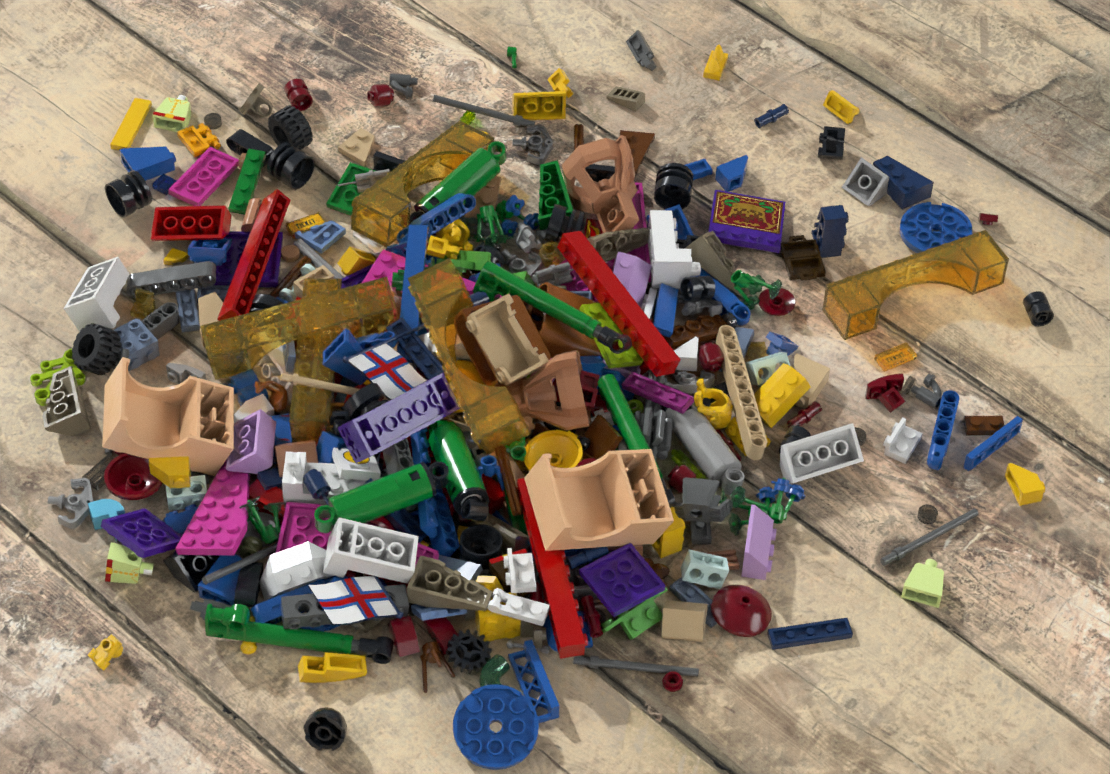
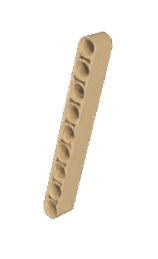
(741, 394)

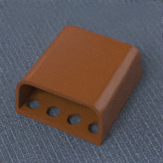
(558, 336)
(476, 353)

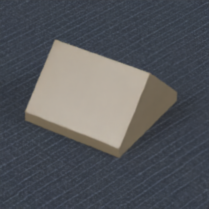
(684, 620)

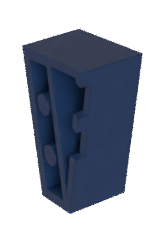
(904, 185)
(830, 230)

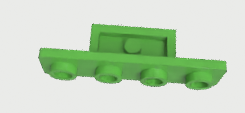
(469, 260)
(637, 618)

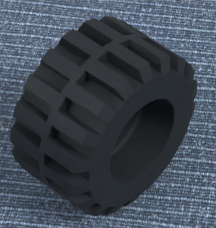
(291, 127)
(96, 349)

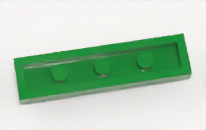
(247, 181)

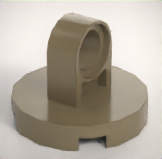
(254, 102)

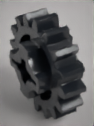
(461, 644)

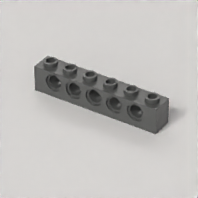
(293, 605)

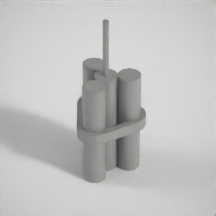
(368, 179)
(526, 238)
(554, 274)

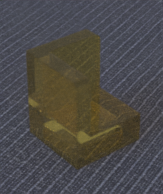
(144, 304)

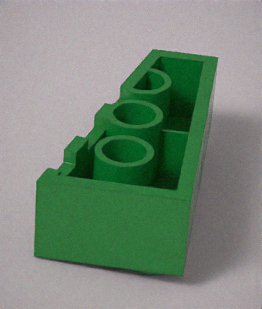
(551, 192)

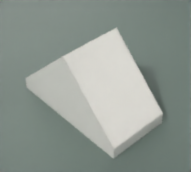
(688, 355)

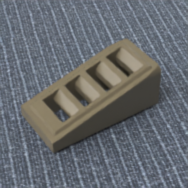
(631, 98)

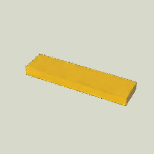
(131, 124)

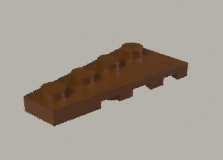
(639, 145)
(703, 328)

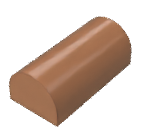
(251, 214)

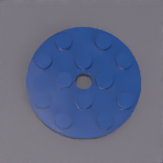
(920, 220)
(483, 745)

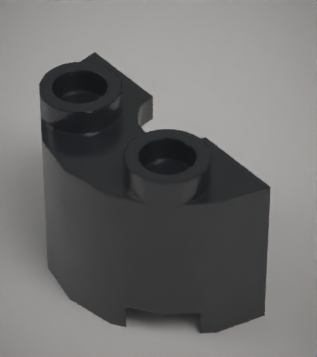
(832, 143)

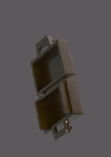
(802, 258)

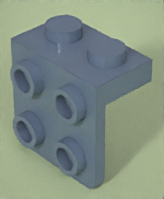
(139, 342)

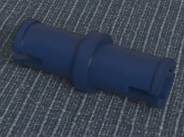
(771, 116)
(586, 556)

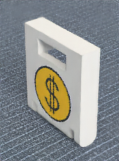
(345, 464)

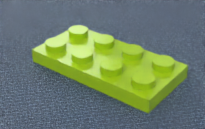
(613, 360)

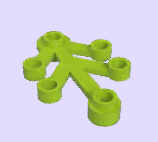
(43, 394)

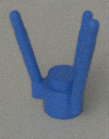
(490, 467)

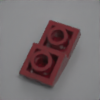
(881, 385)
(440, 630)

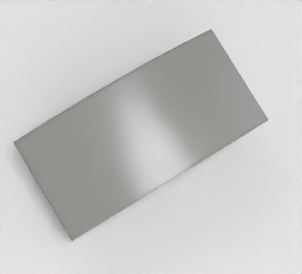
(179, 373)

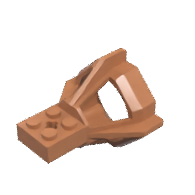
(610, 197)
(538, 397)

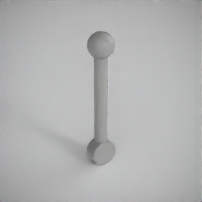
(510, 644)

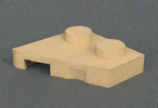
(358, 146)

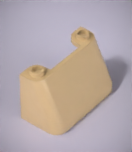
(504, 341)

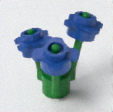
(512, 207)
(767, 496)

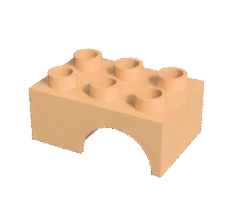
(169, 421)
(601, 502)

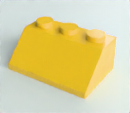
(540, 105)
(780, 394)

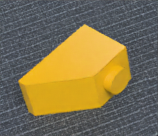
(355, 260)
(171, 471)
(1024, 484)

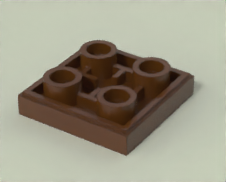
(601, 437)

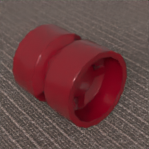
(298, 94)

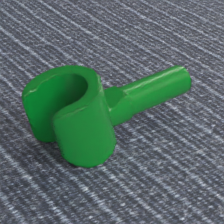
(511, 52)

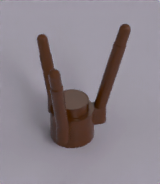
(433, 655)

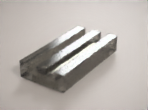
(98, 471)

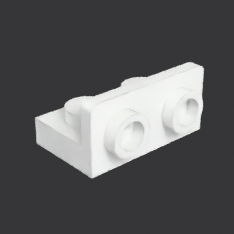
(901, 442)
(521, 572)

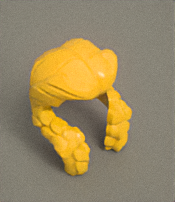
(457, 235)
(720, 411)

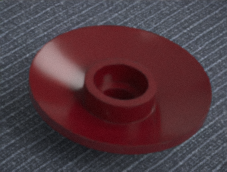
(780, 305)

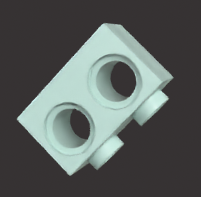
(768, 366)
(182, 497)
(704, 569)

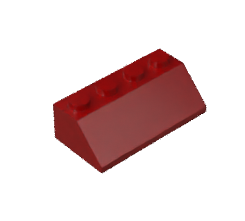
(191, 223)

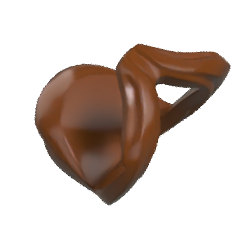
(278, 398)

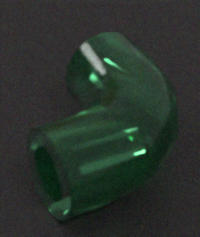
(493, 671)

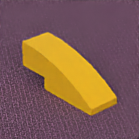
(331, 668)

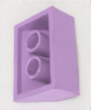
(632, 274)
(252, 444)
(758, 545)

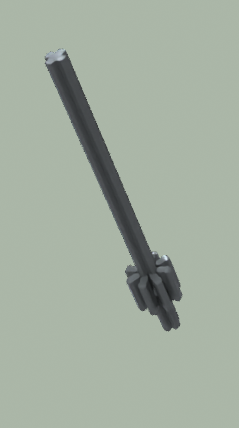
(653, 423)

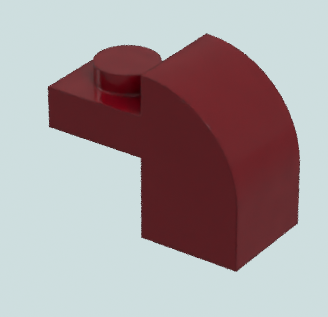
(589, 388)
(404, 636)

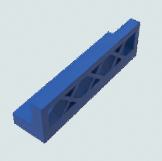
(540, 678)

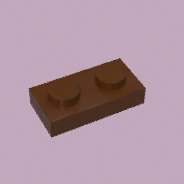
(982, 425)

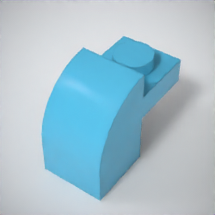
(104, 509)

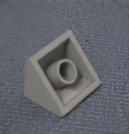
(867, 183)

